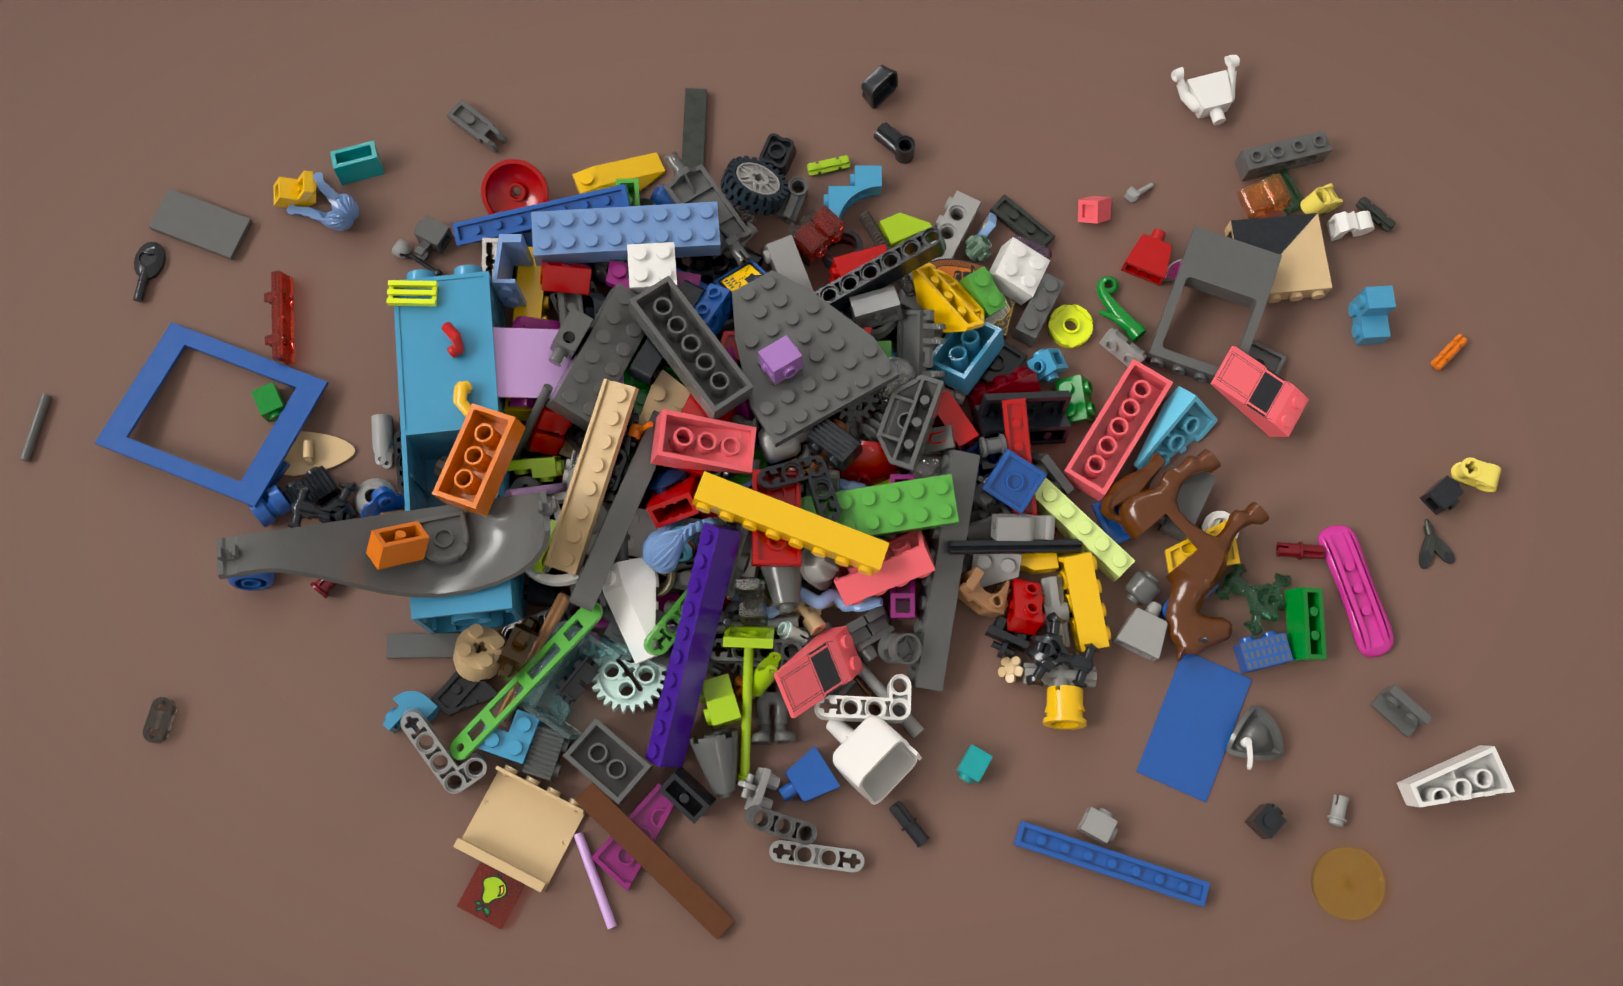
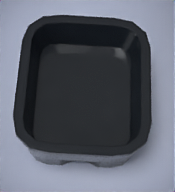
(879, 86)
(778, 152)

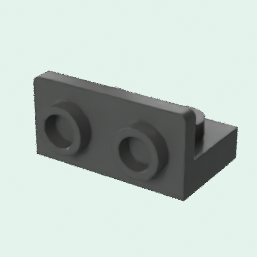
(1400, 710)

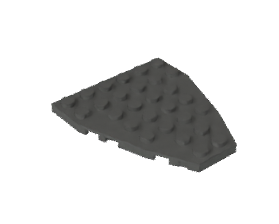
(838, 356)

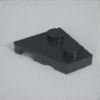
(461, 694)

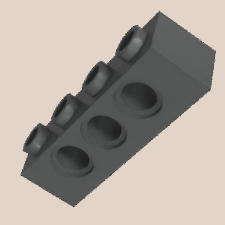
(1283, 154)

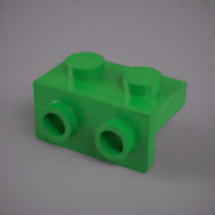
(1080, 406)

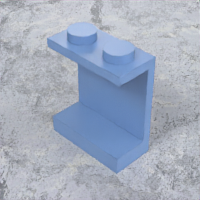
(510, 252)

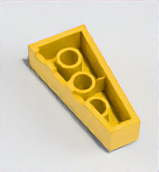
(1084, 600)

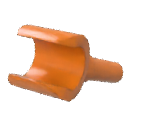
(638, 430)

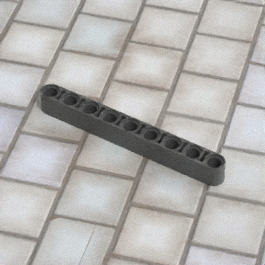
(616, 523)

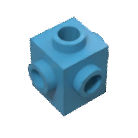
(1048, 364)

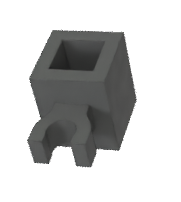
(431, 236)

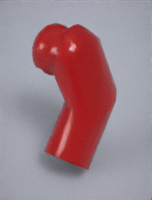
(456, 339)

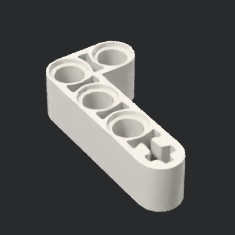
(861, 703)

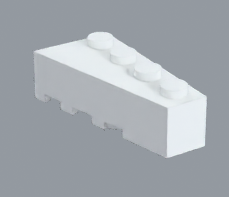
(1463, 777)

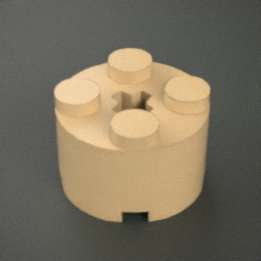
(478, 653)

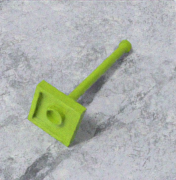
(747, 638)

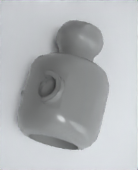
(783, 452)

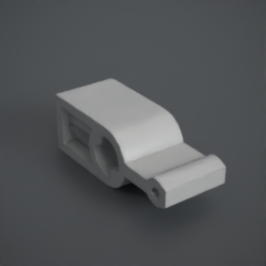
(1022, 527)

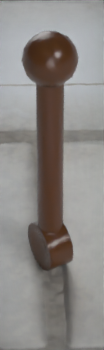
(865, 690)

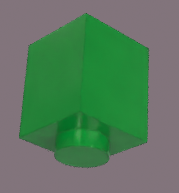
(269, 401)

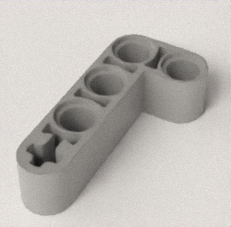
(438, 748)

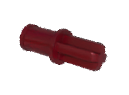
(1300, 550)

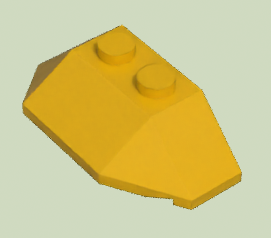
(947, 298)

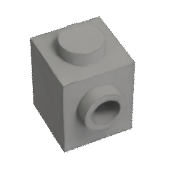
(1098, 825)

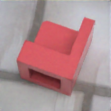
(1094, 209)

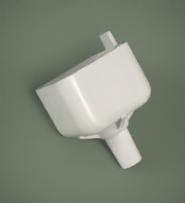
(872, 756)

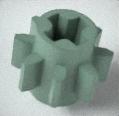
(978, 247)

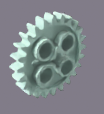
(611, 686)

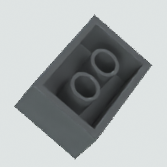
(608, 762)

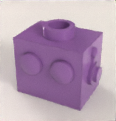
(781, 360)

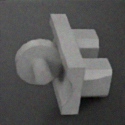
(756, 785)

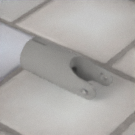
(382, 439)

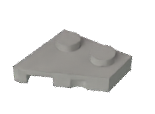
(997, 567)

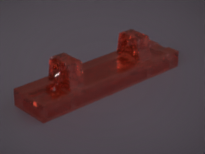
(282, 302)

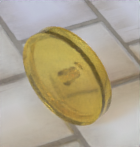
(1348, 883)

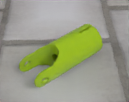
(764, 672)

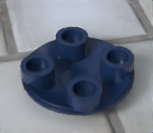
(665, 477)

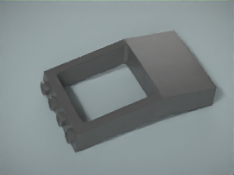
(1222, 270)

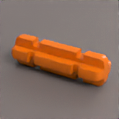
(1449, 352)

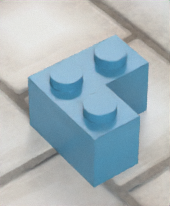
(1370, 314)
(515, 743)

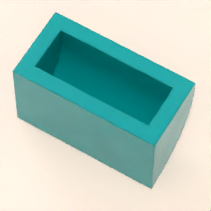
(357, 162)

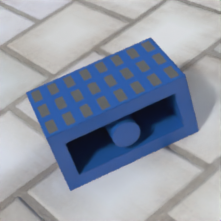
(1262, 652)

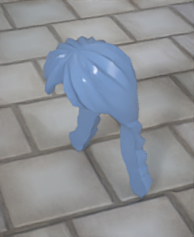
(344, 208)
(664, 546)

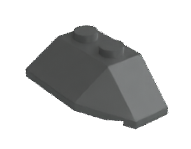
(910, 420)

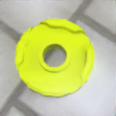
(1061, 334)

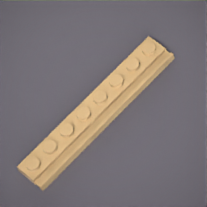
(591, 476)

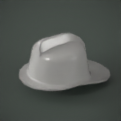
(818, 570)

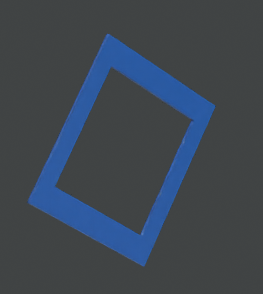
(272, 452)

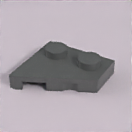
(1054, 475)

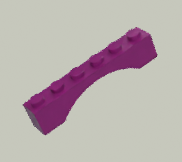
(902, 597)

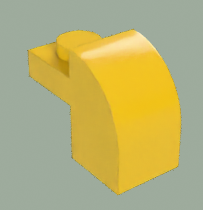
(295, 191)

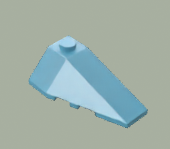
(1177, 425)

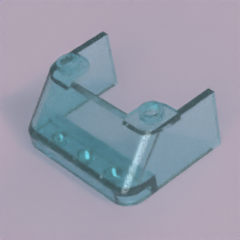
(542, 700)

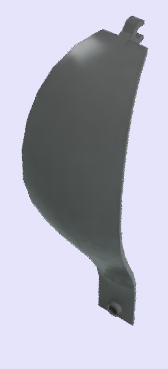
(498, 550)

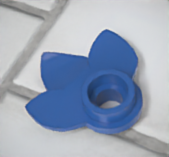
(383, 501)

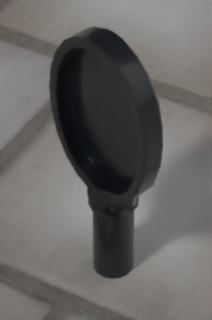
(147, 265)

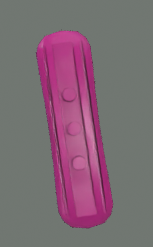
(1357, 591)

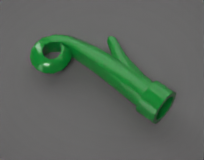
(1116, 312)

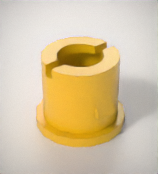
(1064, 708)

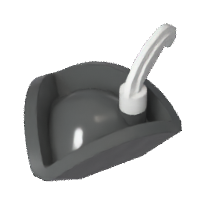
(1256, 737)

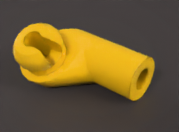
(461, 390)

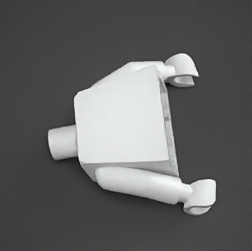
(1210, 93)

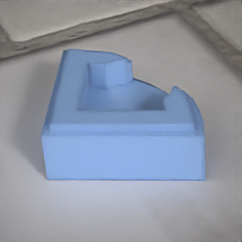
(988, 225)

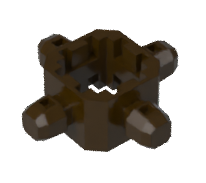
(517, 648)

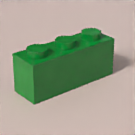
(1305, 624)

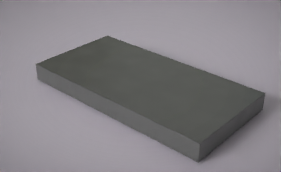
(200, 224)

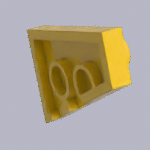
(1180, 551)

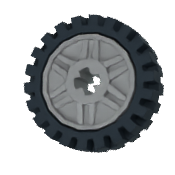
(754, 185)

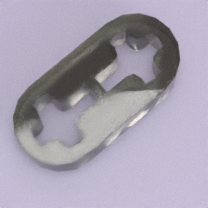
(159, 720)

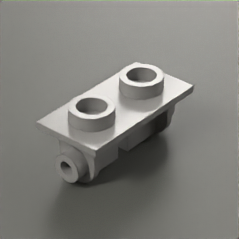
(1116, 344)

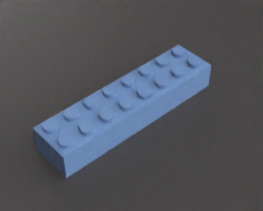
(605, 232)

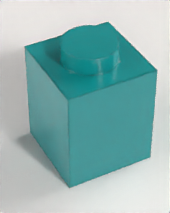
(973, 765)

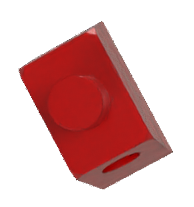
(1149, 258)

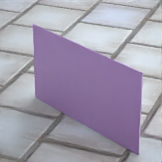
(524, 361)

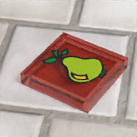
(490, 895)

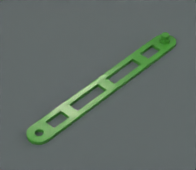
(588, 621)

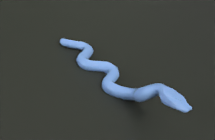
(825, 599)

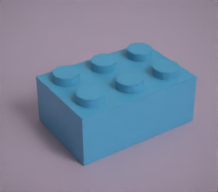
(967, 355)

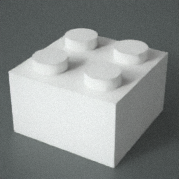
(650, 264)
(1018, 270)

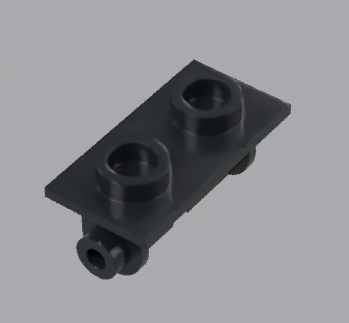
(582, 671)

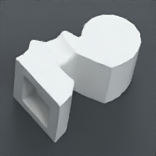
(1343, 222)

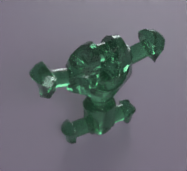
(1262, 600)

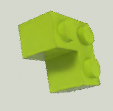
(721, 702)

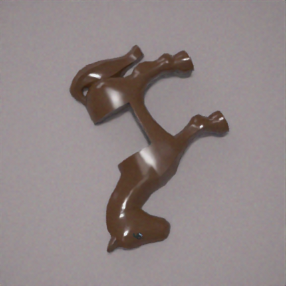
(1199, 571)

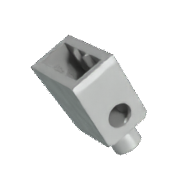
(1143, 632)

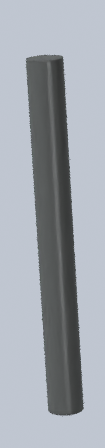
(533, 418)

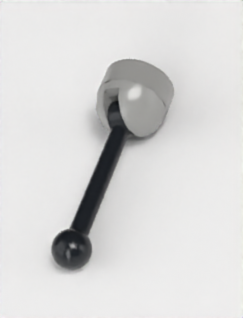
(403, 250)

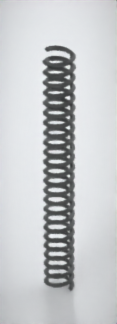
(904, 287)

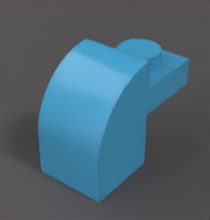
(408, 700)

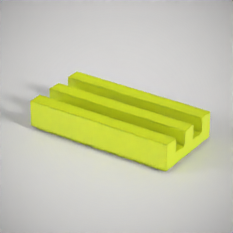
(391, 301)

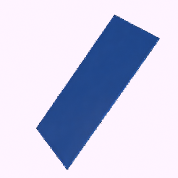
(1194, 726)

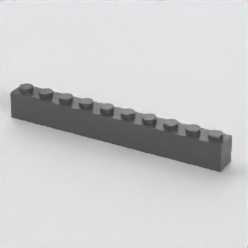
(941, 587)

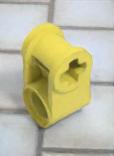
(1321, 200)
(1477, 474)

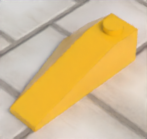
(645, 168)

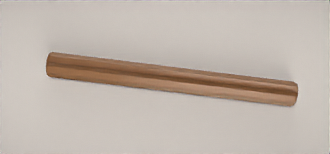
(552, 619)

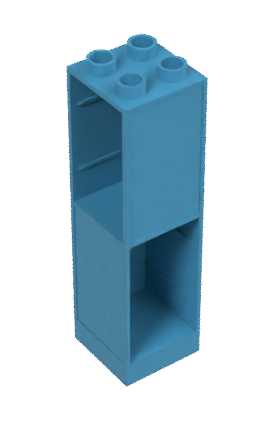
(433, 421)

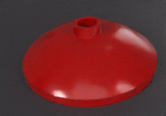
(504, 177)
(870, 467)

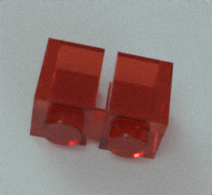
(824, 231)

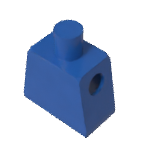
(809, 778)

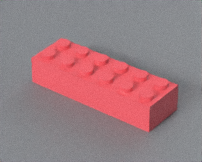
(1116, 430)

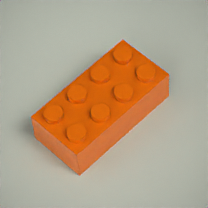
(479, 460)

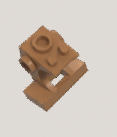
(978, 599)

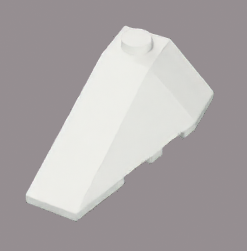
(632, 599)

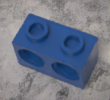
(715, 307)

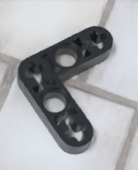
(812, 479)

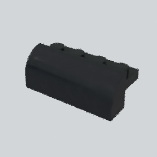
(1044, 412)

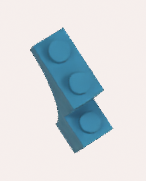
(863, 184)

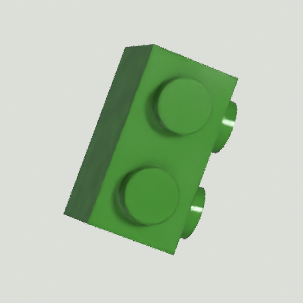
(983, 289)

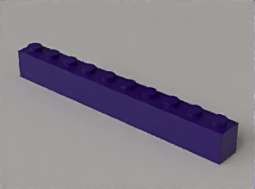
(693, 645)

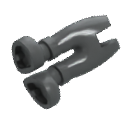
(763, 707)

